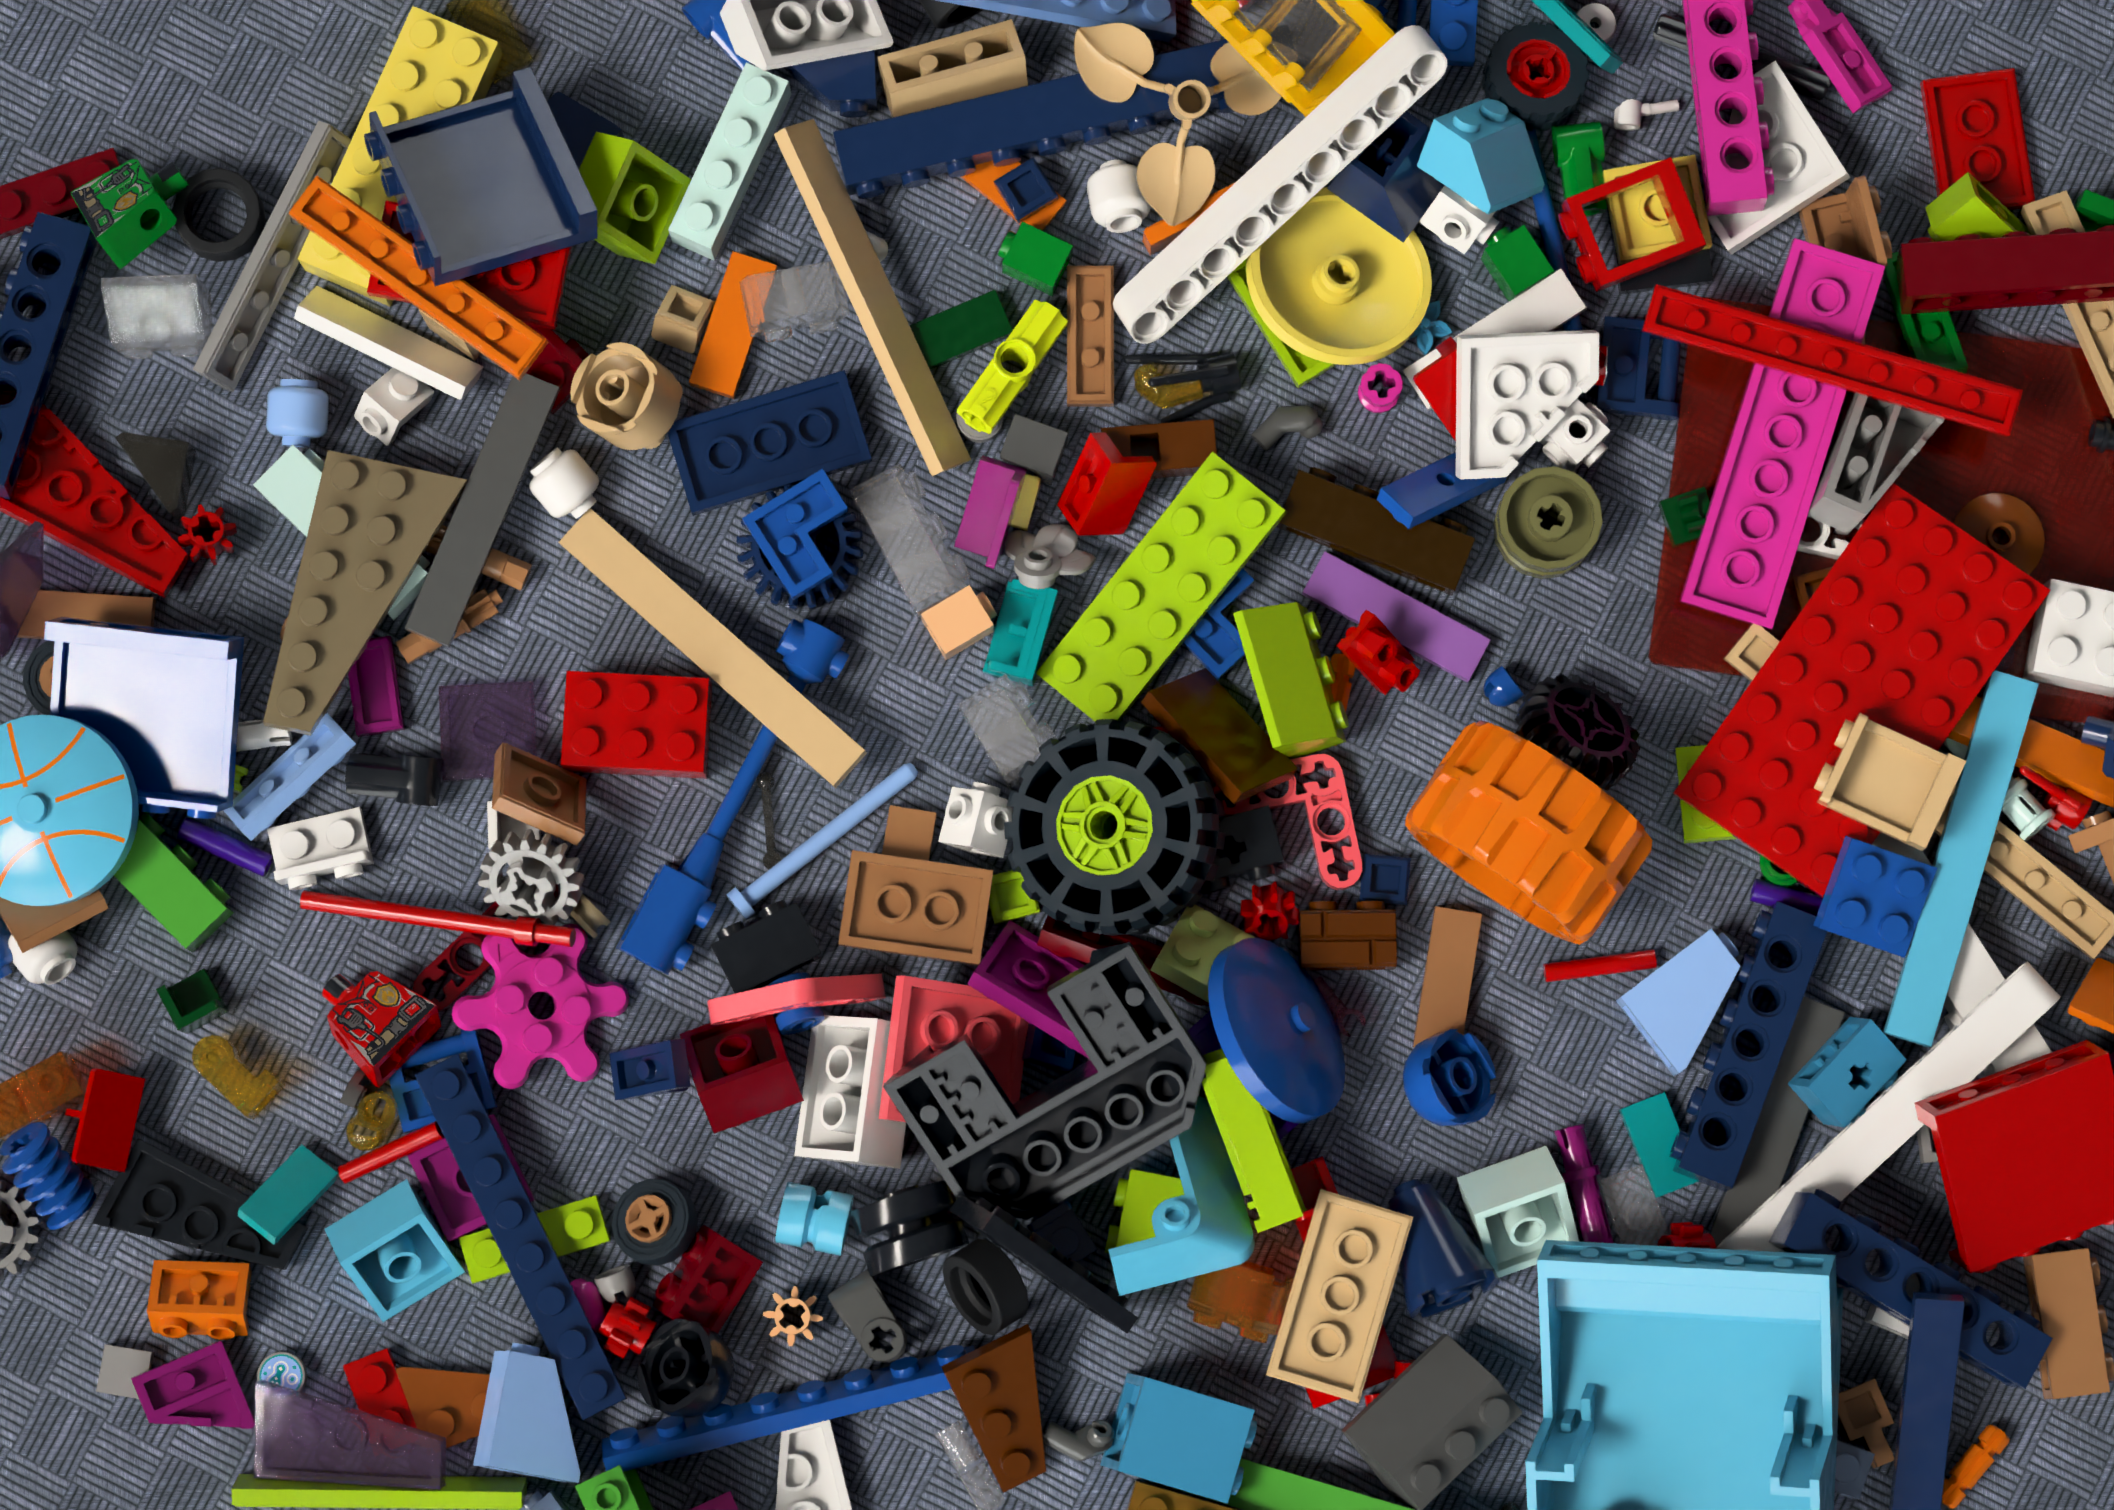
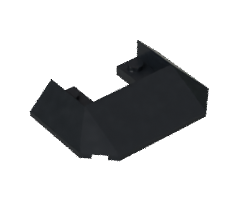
(1076, 1128)

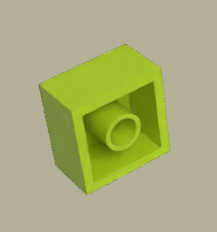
(632, 195)

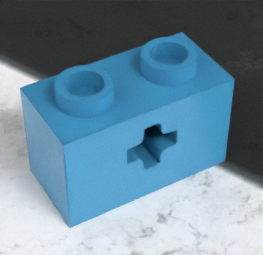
(1848, 1072)

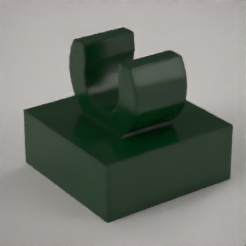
(1685, 516)

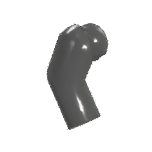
(1288, 419)
(1082, 1443)

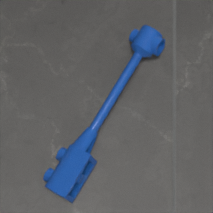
(680, 897)

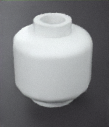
(1116, 197)
(564, 483)
(48, 961)

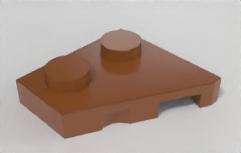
(445, 1401)

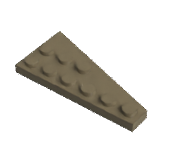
(356, 559)

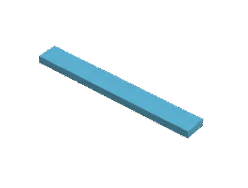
(1961, 858)

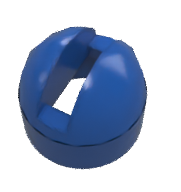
(1502, 688)

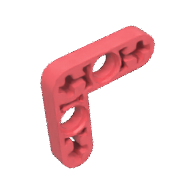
(1315, 802)
(794, 995)

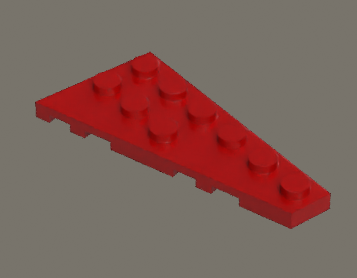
(89, 508)

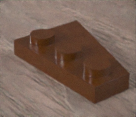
(1002, 1405)

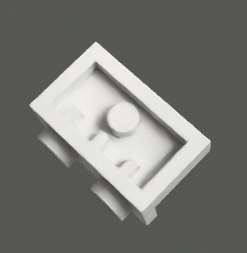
(320, 847)

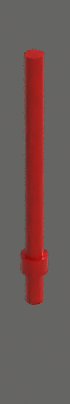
(523, 930)

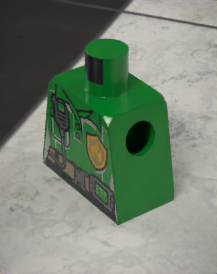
(129, 207)

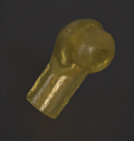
(1165, 395)

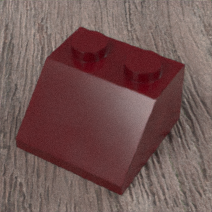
(741, 1070)

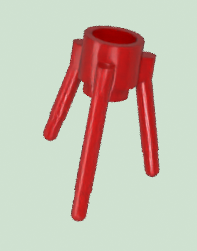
(2066, 803)

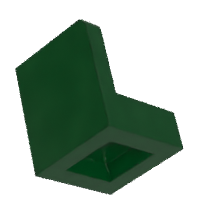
(192, 1001)

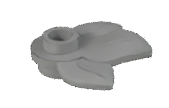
(1046, 555)

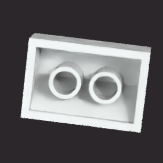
(803, 31)
(844, 1095)

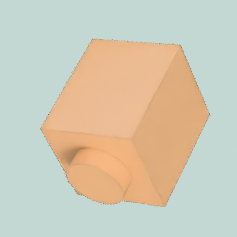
(959, 621)

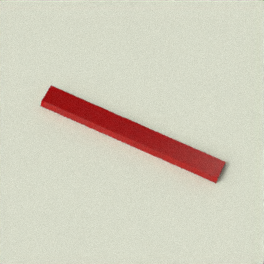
(1832, 360)

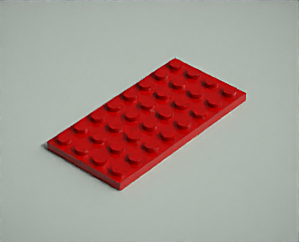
(1893, 633)

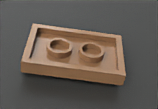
(915, 907)

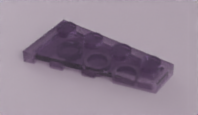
(332, 1443)

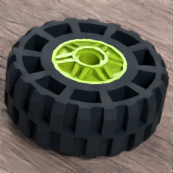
(1068, 817)

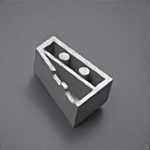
(1866, 457)

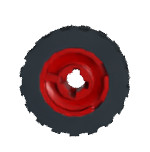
(1543, 50)

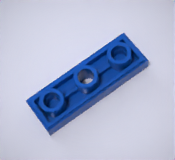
(1431, 492)

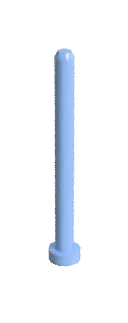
(821, 840)

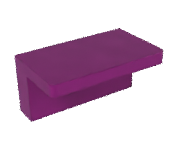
(990, 509)

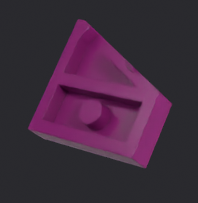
(194, 1391)

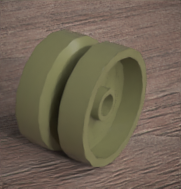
(1551, 495)

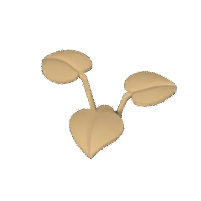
(1169, 176)

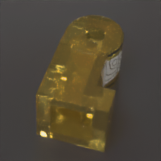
(221, 1065)

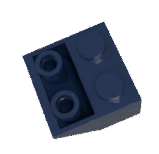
(1386, 179)

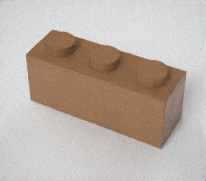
(2066, 1305)

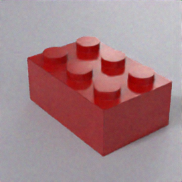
(636, 724)

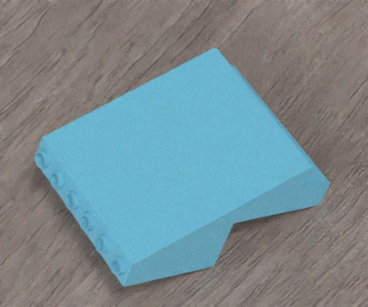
(1686, 1379)

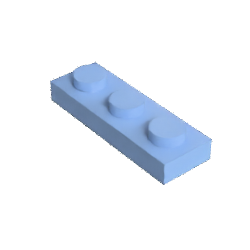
(289, 777)

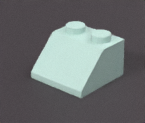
(1517, 1209)

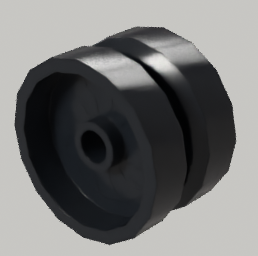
(908, 1224)

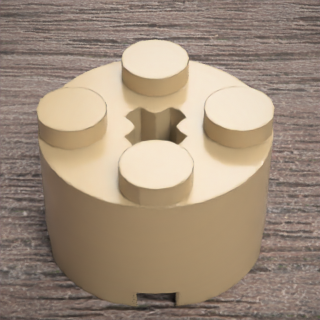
(626, 396)

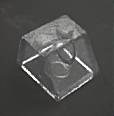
(157, 314)

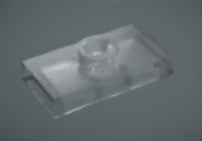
(1633, 1207)

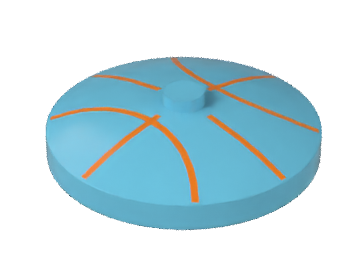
(62, 810)

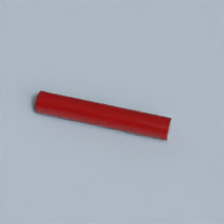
(1599, 965)
(390, 1152)

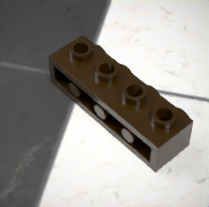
(1367, 531)

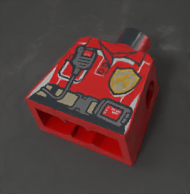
(379, 1022)

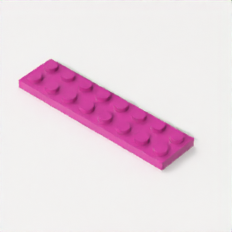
(1778, 445)

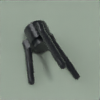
(1215, 373)

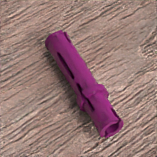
(1583, 1184)

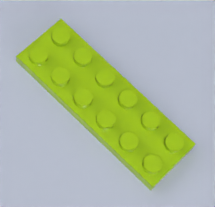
(1161, 591)

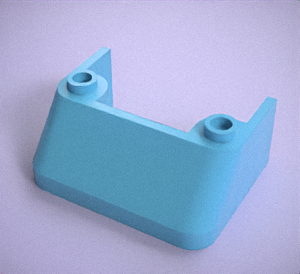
(1196, 1230)

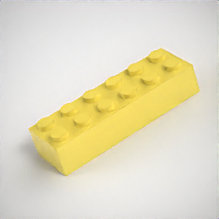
(427, 72)

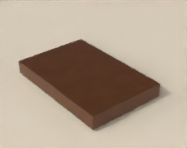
(1219, 735)

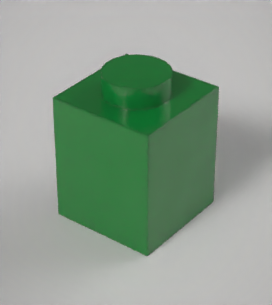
(1035, 258)
(1515, 261)

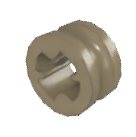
(589, 916)

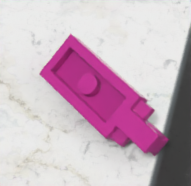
(1840, 53)

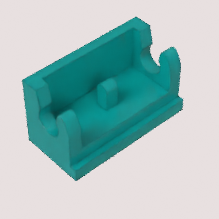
(1020, 632)

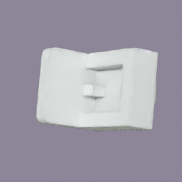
(391, 404)

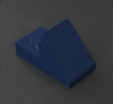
(650, 1070)

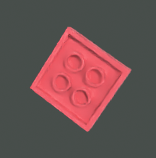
(941, 1012)

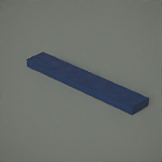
(1927, 1401)

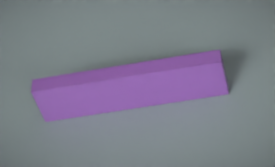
(1410, 621)

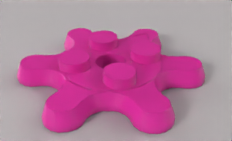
(521, 1034)

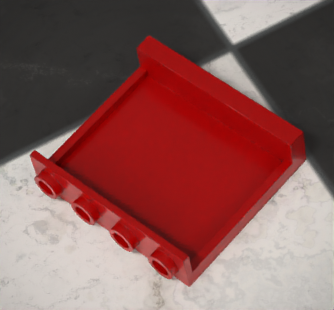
(2026, 1154)

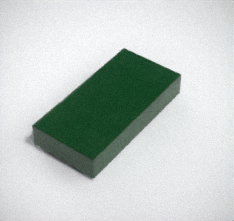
(962, 329)

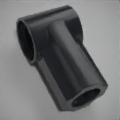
(405, 778)

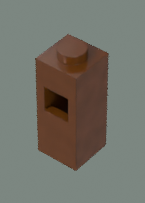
(1175, 446)

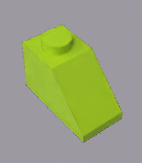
(1969, 210)

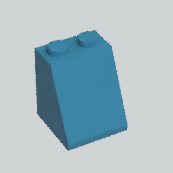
(1180, 1438)

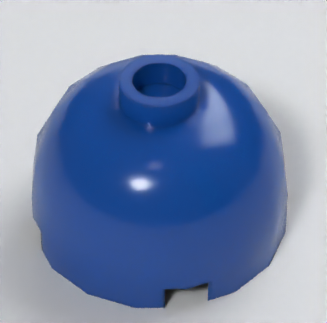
(1449, 1079)

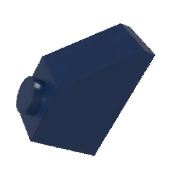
(841, 82)

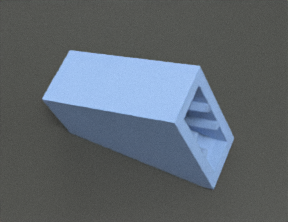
(1682, 998)
(526, 1418)

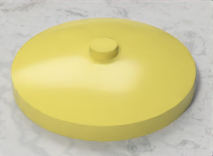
(1339, 283)

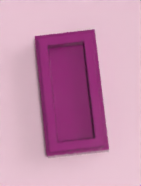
(376, 689)

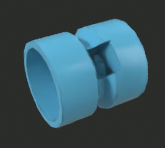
(814, 1218)

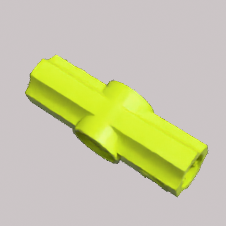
(999, 388)

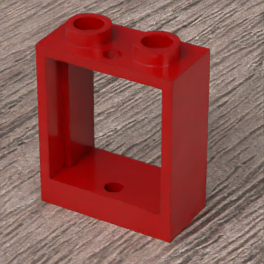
(1675, 205)

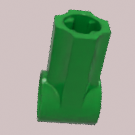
(1579, 155)

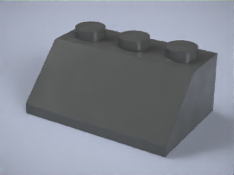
(1431, 1422)

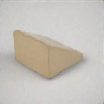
(681, 319)

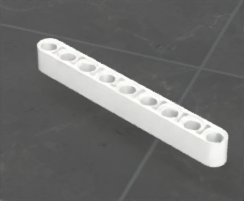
(1280, 184)
(1893, 1115)

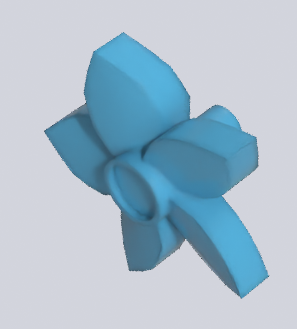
(1430, 328)

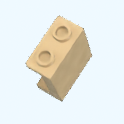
(1888, 781)

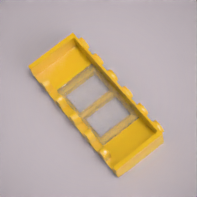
(1300, 44)

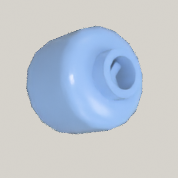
(297, 412)

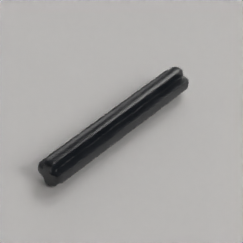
(1801, 77)

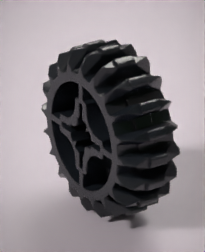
(1580, 728)

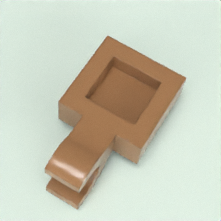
(1863, 1415)

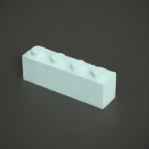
(730, 161)
(292, 489)

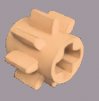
(779, 1315)

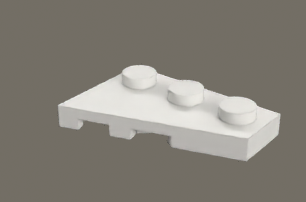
(811, 1470)

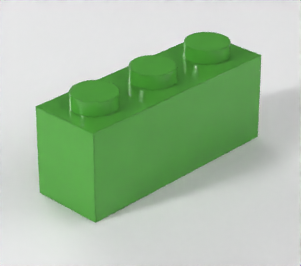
(170, 888)

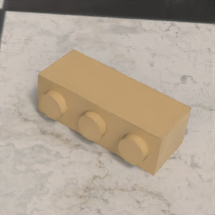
(953, 69)

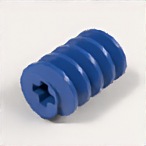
(49, 1173)

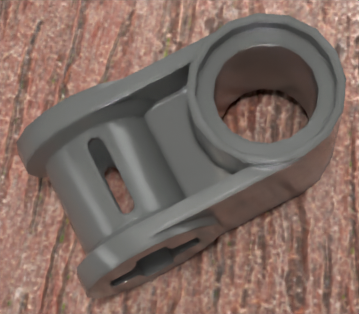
(864, 1311)

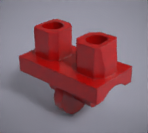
(1378, 655)

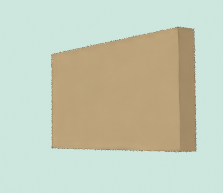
(1339, 1296)

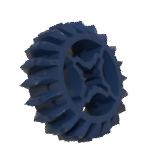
(840, 566)

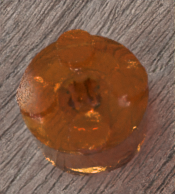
(1241, 1297)

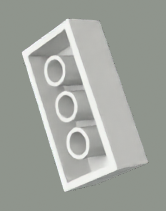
(2073, 639)

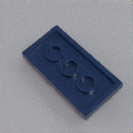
(768, 442)

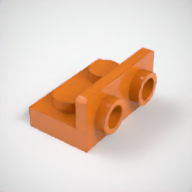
(199, 1298)

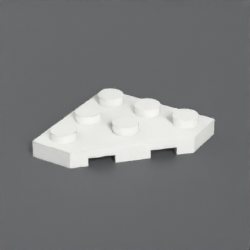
(1799, 157)
(1515, 393)

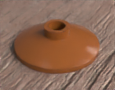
(2013, 516)

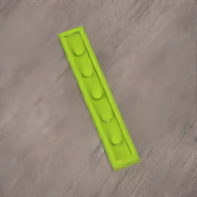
(459, 1493)

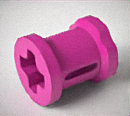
(1370, 398)

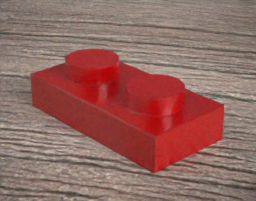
(378, 1387)

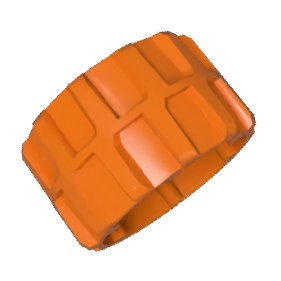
(1529, 831)

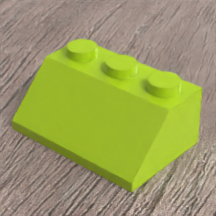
(1291, 678)

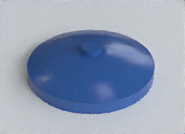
(1276, 1030)

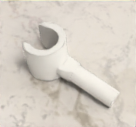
(1629, 113)

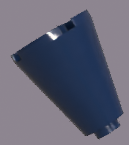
(1439, 1255)

